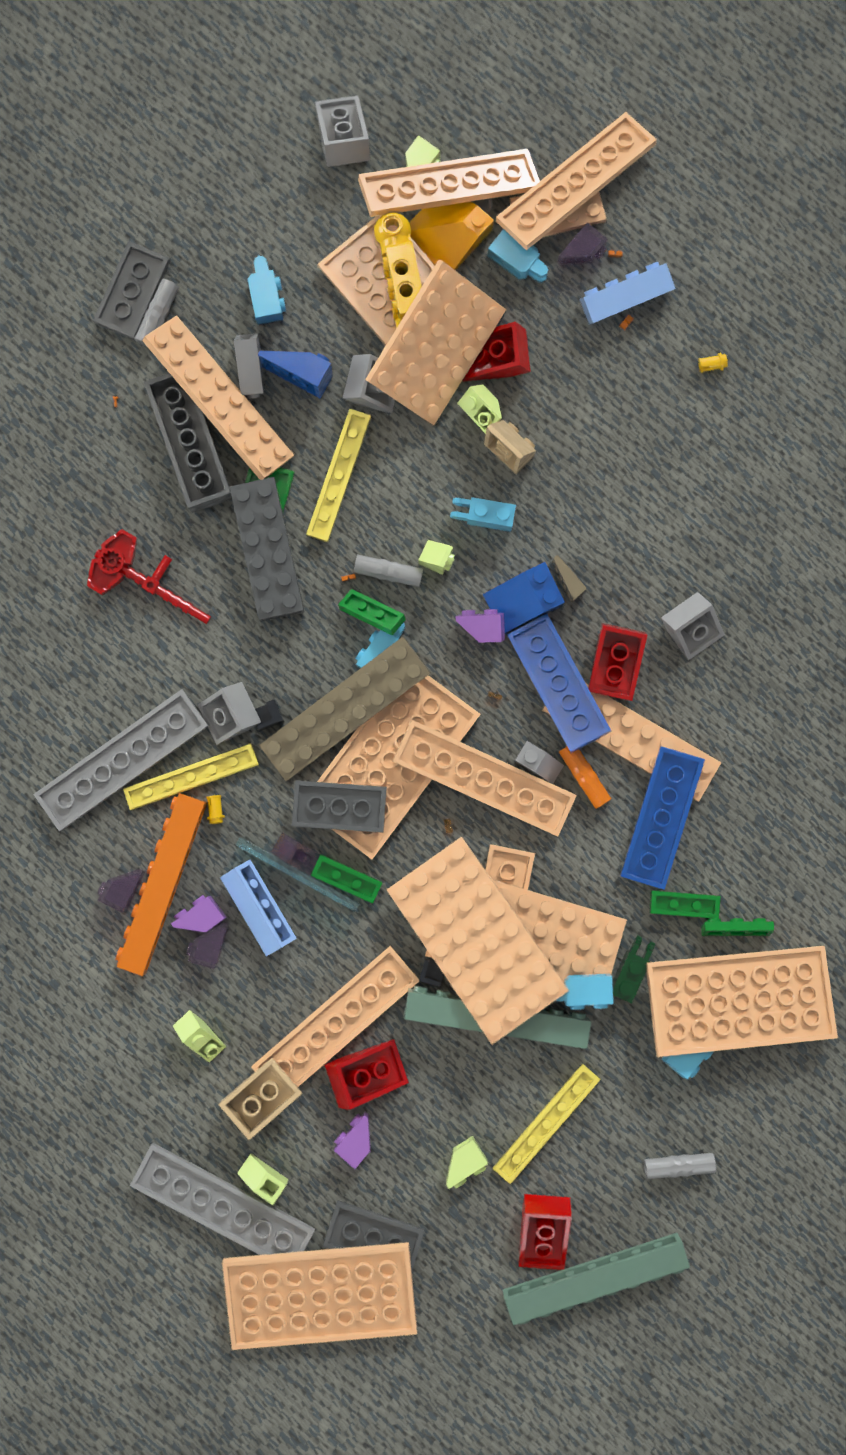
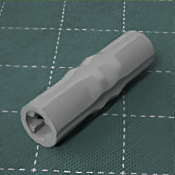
(157, 309)
(387, 570)
(679, 1166)

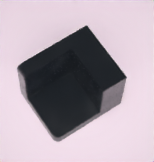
(269, 715)
(431, 972)

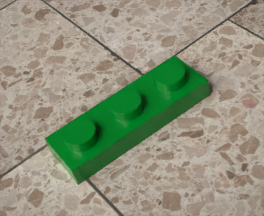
(372, 612)
(346, 878)
(684, 904)
(737, 927)

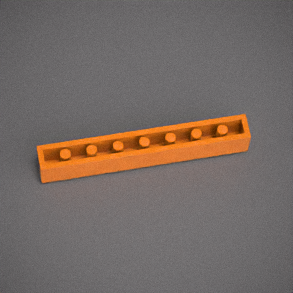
(161, 884)

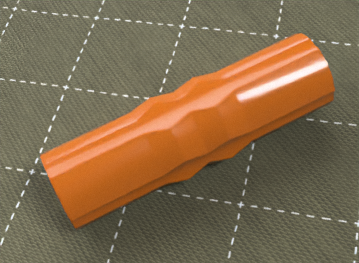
(585, 777)

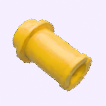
(713, 363)
(215, 809)

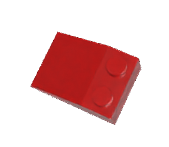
(502, 355)
(617, 661)
(366, 1074)
(544, 1231)

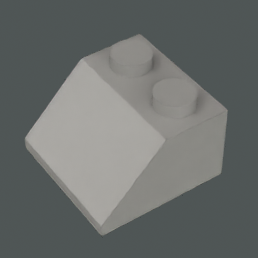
(361, 391)
(693, 625)
(229, 713)

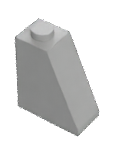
(249, 365)

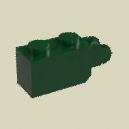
(631, 971)

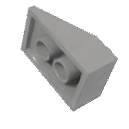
(343, 131)

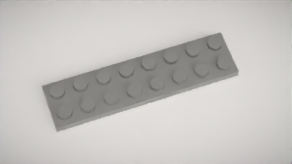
(121, 760)
(219, 1204)

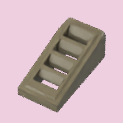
(570, 582)

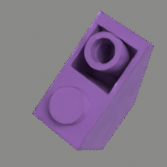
(483, 627)
(201, 917)
(356, 1142)

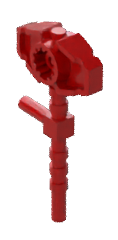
(113, 563)

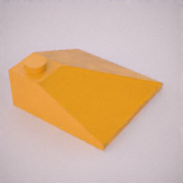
(450, 231)

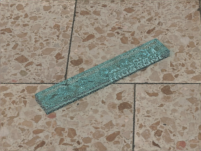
(297, 874)

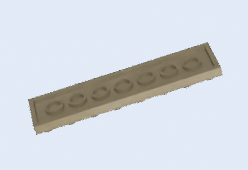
(344, 708)

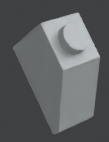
(539, 762)

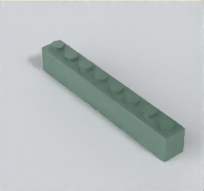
(544, 1026)
(595, 1279)

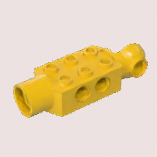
(398, 262)

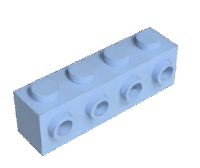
(628, 293)
(258, 907)

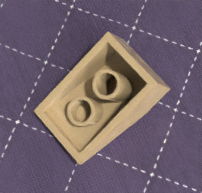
(509, 445)
(260, 1098)

